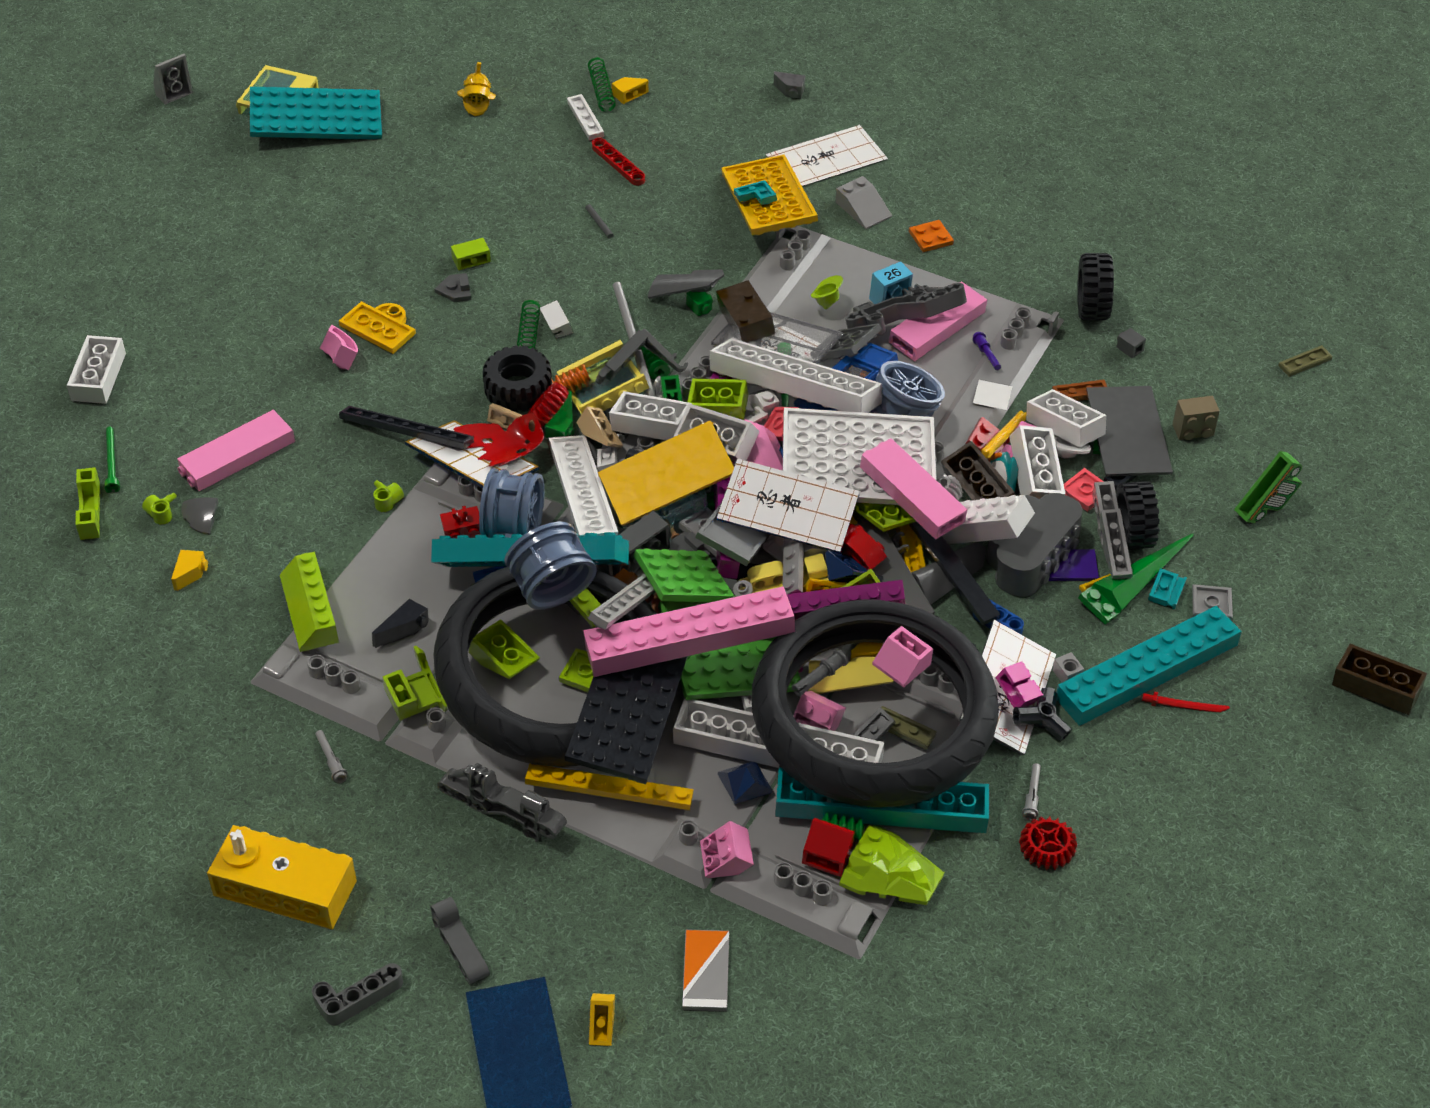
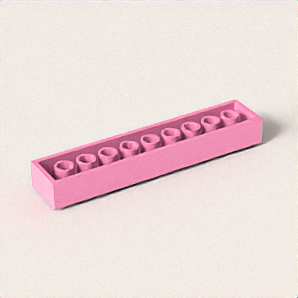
(689, 631)

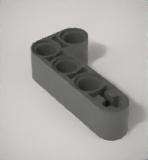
(462, 948)
(341, 1002)

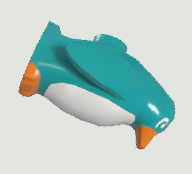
(1006, 467)

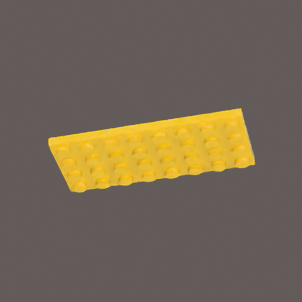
(792, 203)

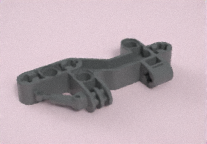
(914, 304)
(484, 793)

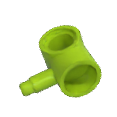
(387, 496)
(159, 508)

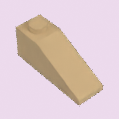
(597, 427)

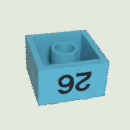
(890, 282)

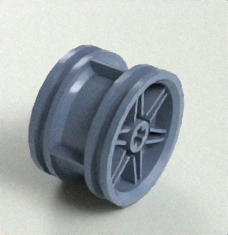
(908, 390)
(511, 503)
(550, 565)

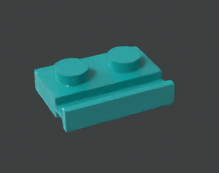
(1167, 588)

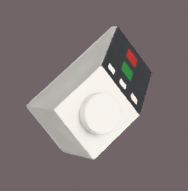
(764, 399)

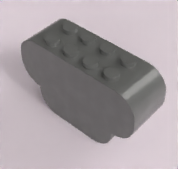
(1046, 540)

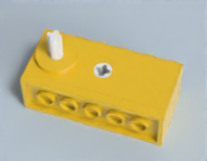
(282, 876)

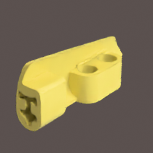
(770, 574)
(856, 674)

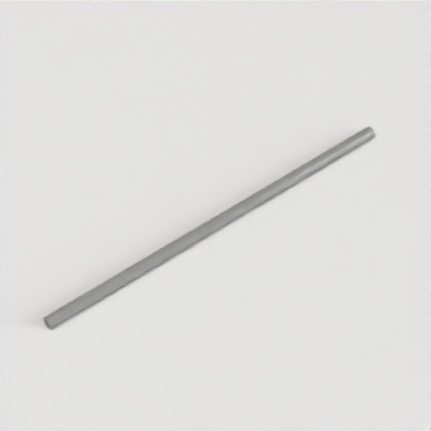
(639, 358)

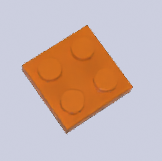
(931, 235)

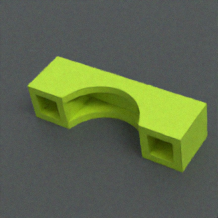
(89, 503)

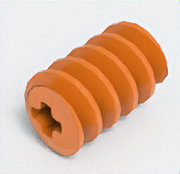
(574, 379)

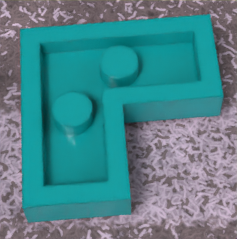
(757, 190)

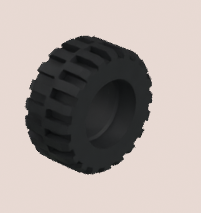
(1095, 286)
(516, 362)

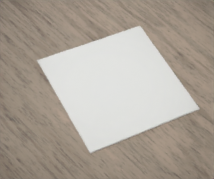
(992, 394)

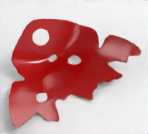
(504, 443)

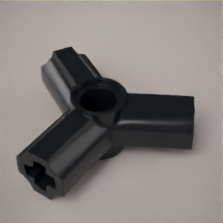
(1043, 715)

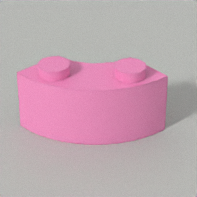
(339, 347)

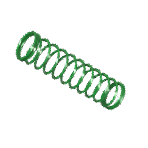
(595, 87)
(523, 319)

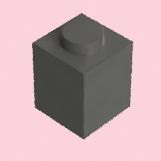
(1130, 342)

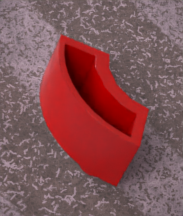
(863, 547)

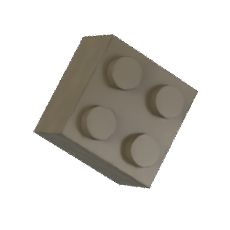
(1195, 417)

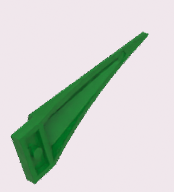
(1110, 597)

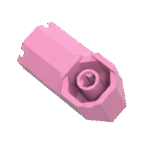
(766, 449)

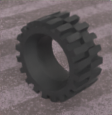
(1139, 514)

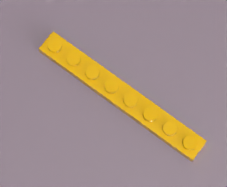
(609, 786)

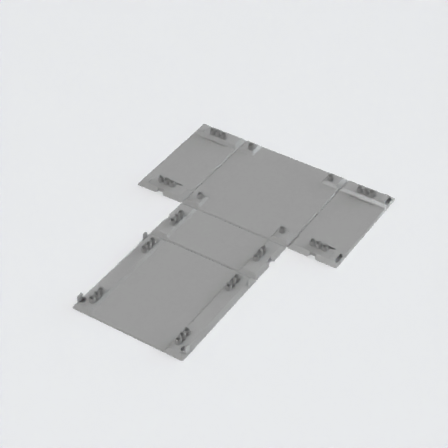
(396, 565)

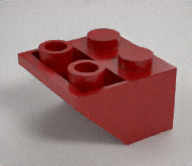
(828, 847)

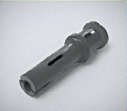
(826, 668)

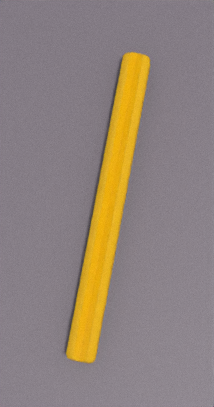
(1003, 434)

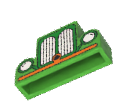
(1271, 489)

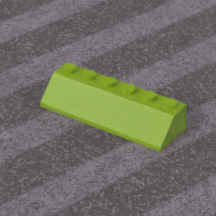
(308, 603)

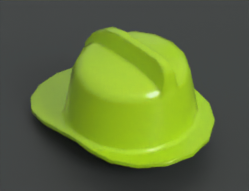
(828, 291)

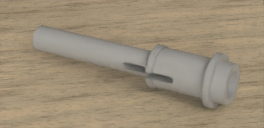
(338, 773)
(1030, 810)

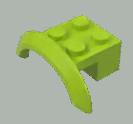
(415, 692)

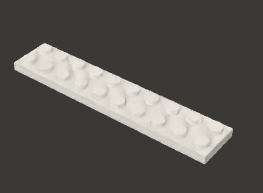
(582, 485)

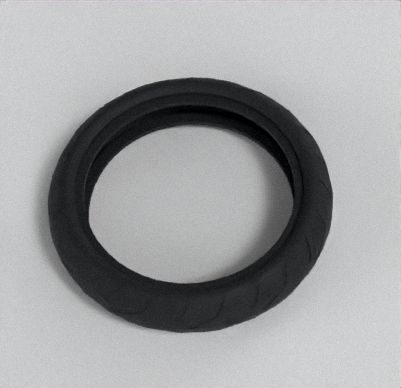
(466, 699)
(861, 781)

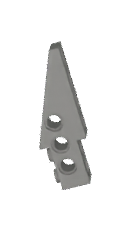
(1111, 530)

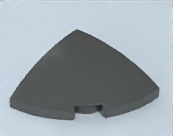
(200, 513)

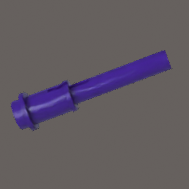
(979, 339)

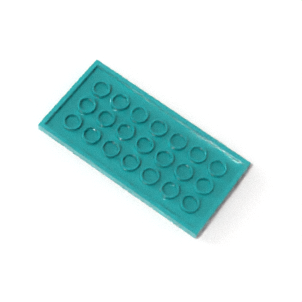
(315, 113)

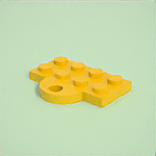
(379, 325)

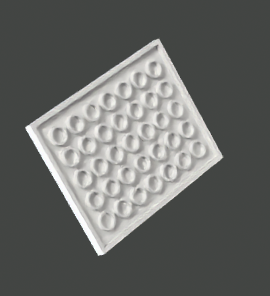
(831, 444)

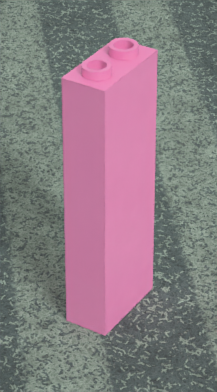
(921, 335)
(235, 450)
(913, 488)

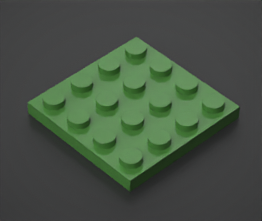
(683, 575)

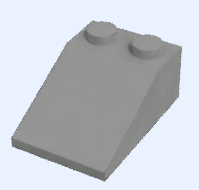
(172, 79)
(862, 202)

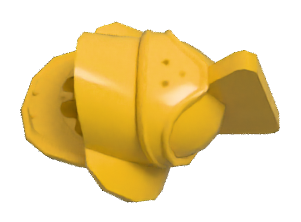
(478, 86)

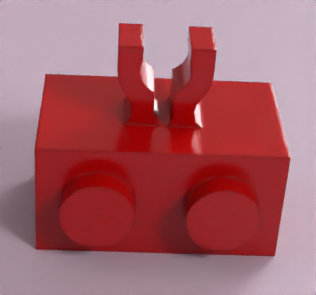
(461, 522)

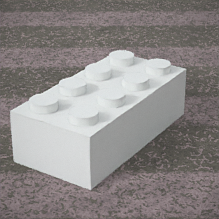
(96, 369)
(647, 415)
(1066, 417)
(735, 434)
(1036, 461)

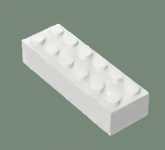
(992, 520)

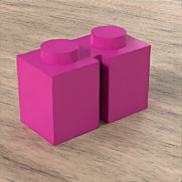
(1018, 686)

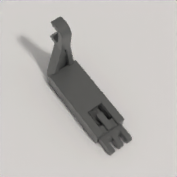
(630, 349)

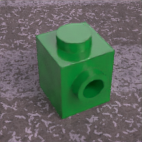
(699, 302)

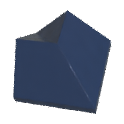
(842, 567)
(745, 782)

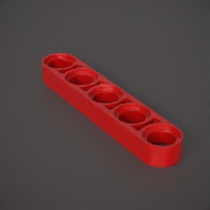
(617, 156)

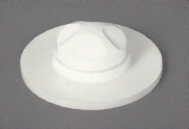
(1068, 450)

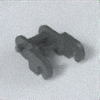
(895, 539)

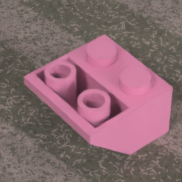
(903, 656)
(818, 711)
(726, 851)

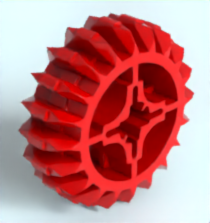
(549, 403)
(1046, 836)

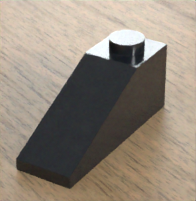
(402, 623)

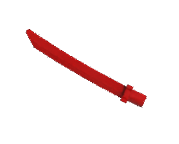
(1155, 699)

